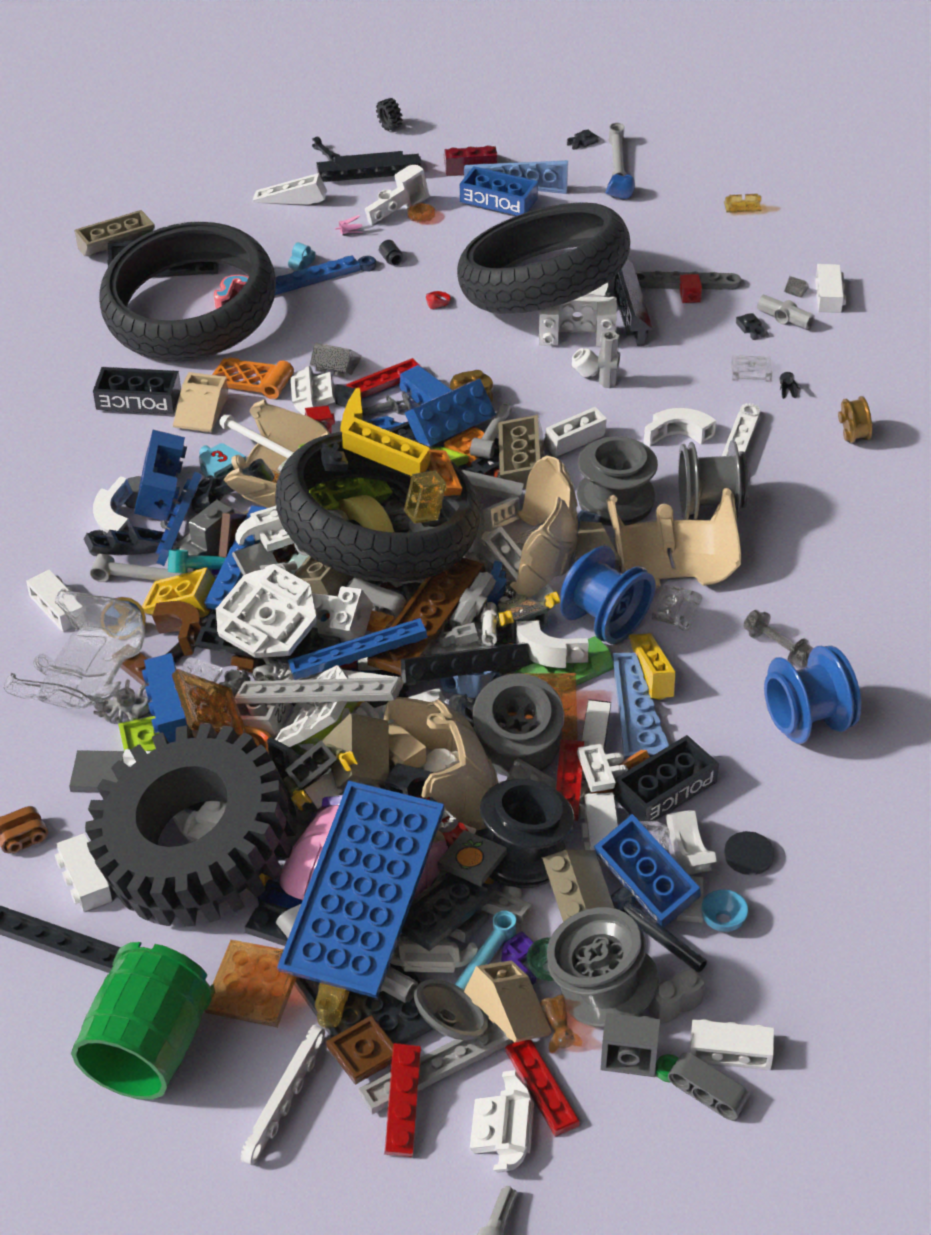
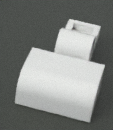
(410, 190)

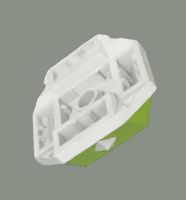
(262, 595)
(314, 720)

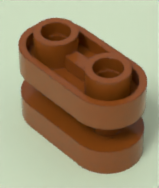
(21, 829)

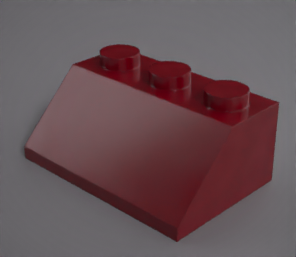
(457, 158)

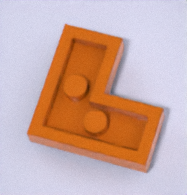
(462, 442)

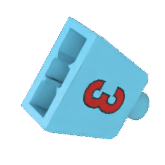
(217, 460)

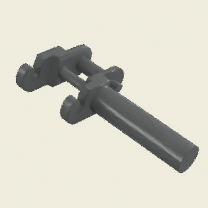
(390, 404)

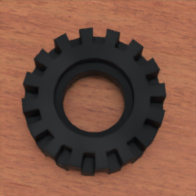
(389, 114)

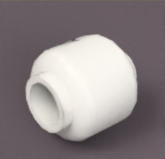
(585, 362)

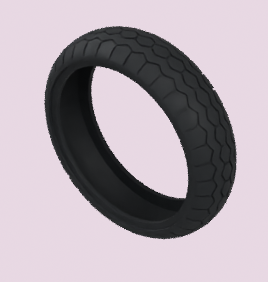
(599, 256)
(197, 335)
(363, 550)

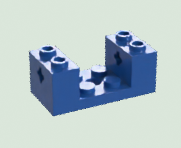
(158, 475)

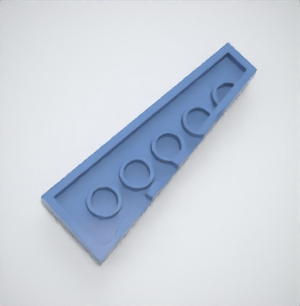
(551, 175)
(637, 715)

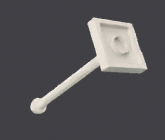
(228, 422)

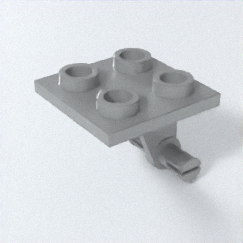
(257, 558)

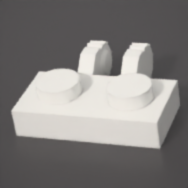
(597, 767)

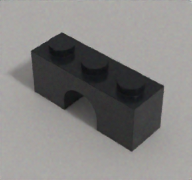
(407, 780)

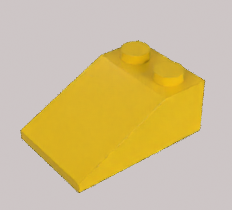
(187, 587)

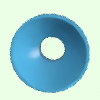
(726, 903)

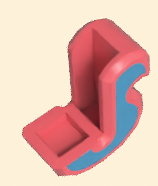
(230, 287)

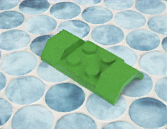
(598, 663)

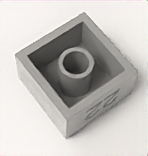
(265, 716)

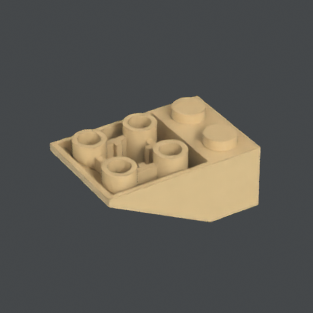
(200, 401)
(508, 1000)

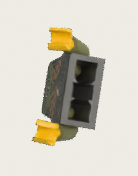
(523, 609)
(312, 767)

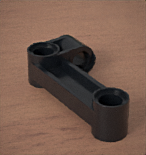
(214, 489)

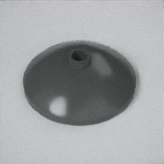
(450, 1010)

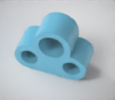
(301, 256)

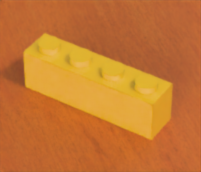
(385, 447)

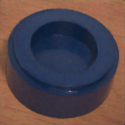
(367, 263)

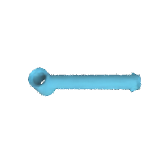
(491, 945)

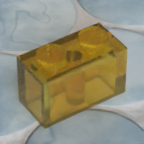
(425, 496)

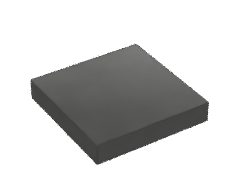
(91, 768)

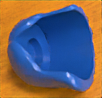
(621, 186)

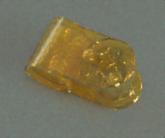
(330, 1005)

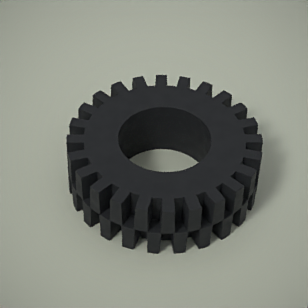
(219, 864)

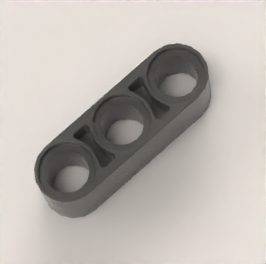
(709, 1086)

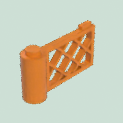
(271, 382)

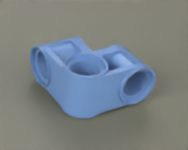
(468, 684)

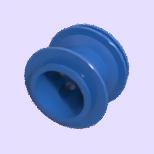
(611, 597)
(818, 692)

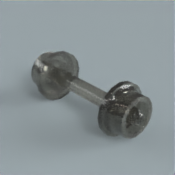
(758, 622)

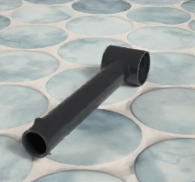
(625, 901)

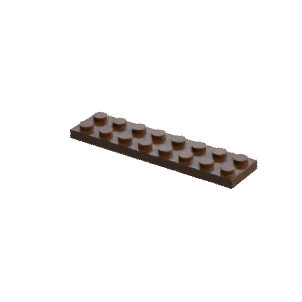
(434, 604)

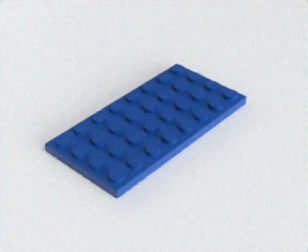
(361, 889)

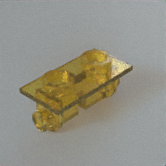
(735, 204)

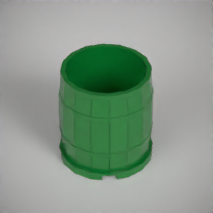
(142, 1020)

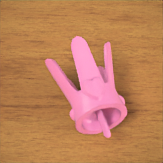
(347, 228)

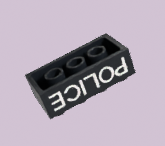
(137, 390)
(666, 780)

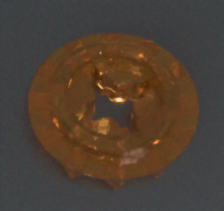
(426, 210)

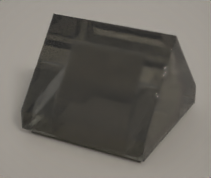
(796, 286)

